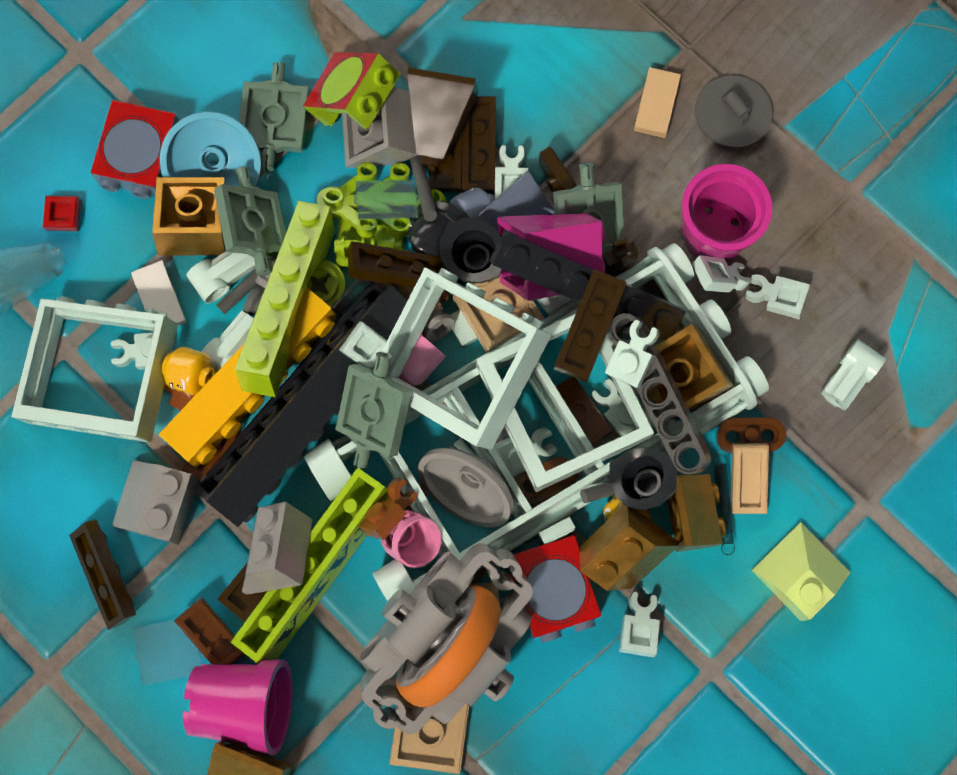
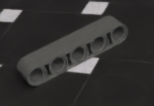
(672, 406)

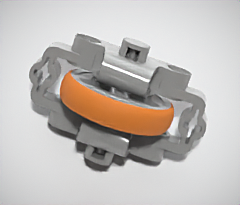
(446, 641)

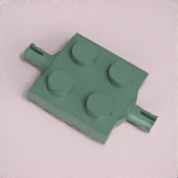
(275, 115)
(596, 200)
(250, 220)
(373, 410)

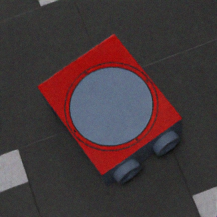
(131, 148)
(560, 591)

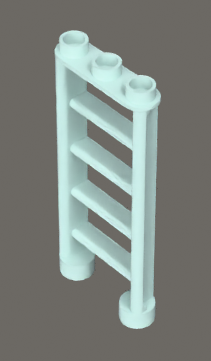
(670, 271)

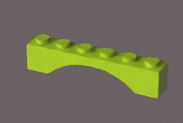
(269, 337)

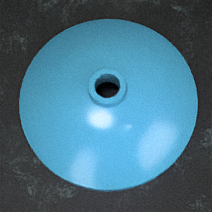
(206, 132)

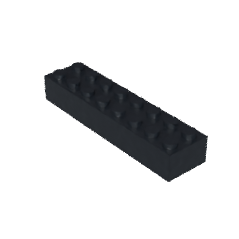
(297, 414)

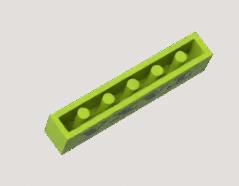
(329, 550)

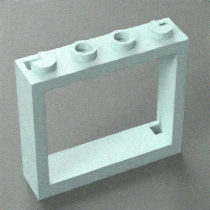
(409, 328)
(42, 353)
(520, 438)

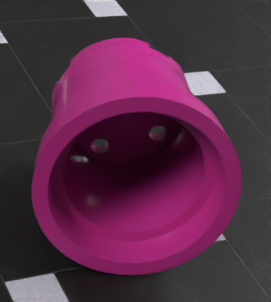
(731, 195)
(241, 704)

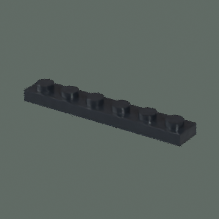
(572, 277)

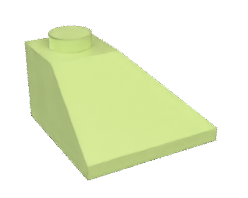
(802, 573)

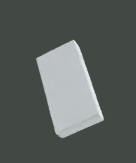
(158, 291)

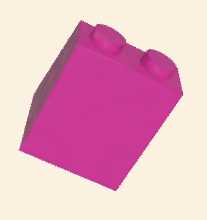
(568, 234)

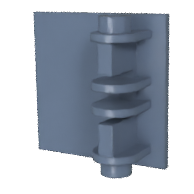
(520, 199)

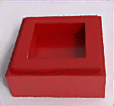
(61, 213)

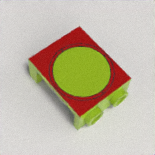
(352, 86)

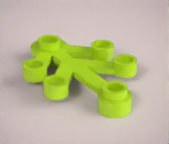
(344, 201)

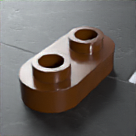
(750, 431)
(550, 491)

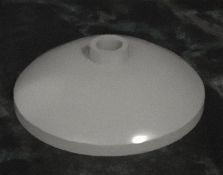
(466, 487)

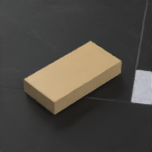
(657, 102)
(749, 478)

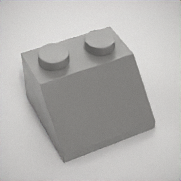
(387, 139)
(155, 501)
(277, 549)

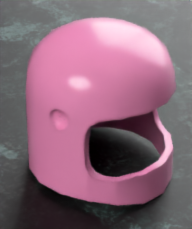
(421, 362)
(419, 546)

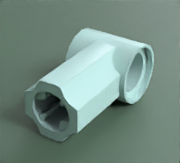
(215, 276)
(225, 346)
(856, 369)

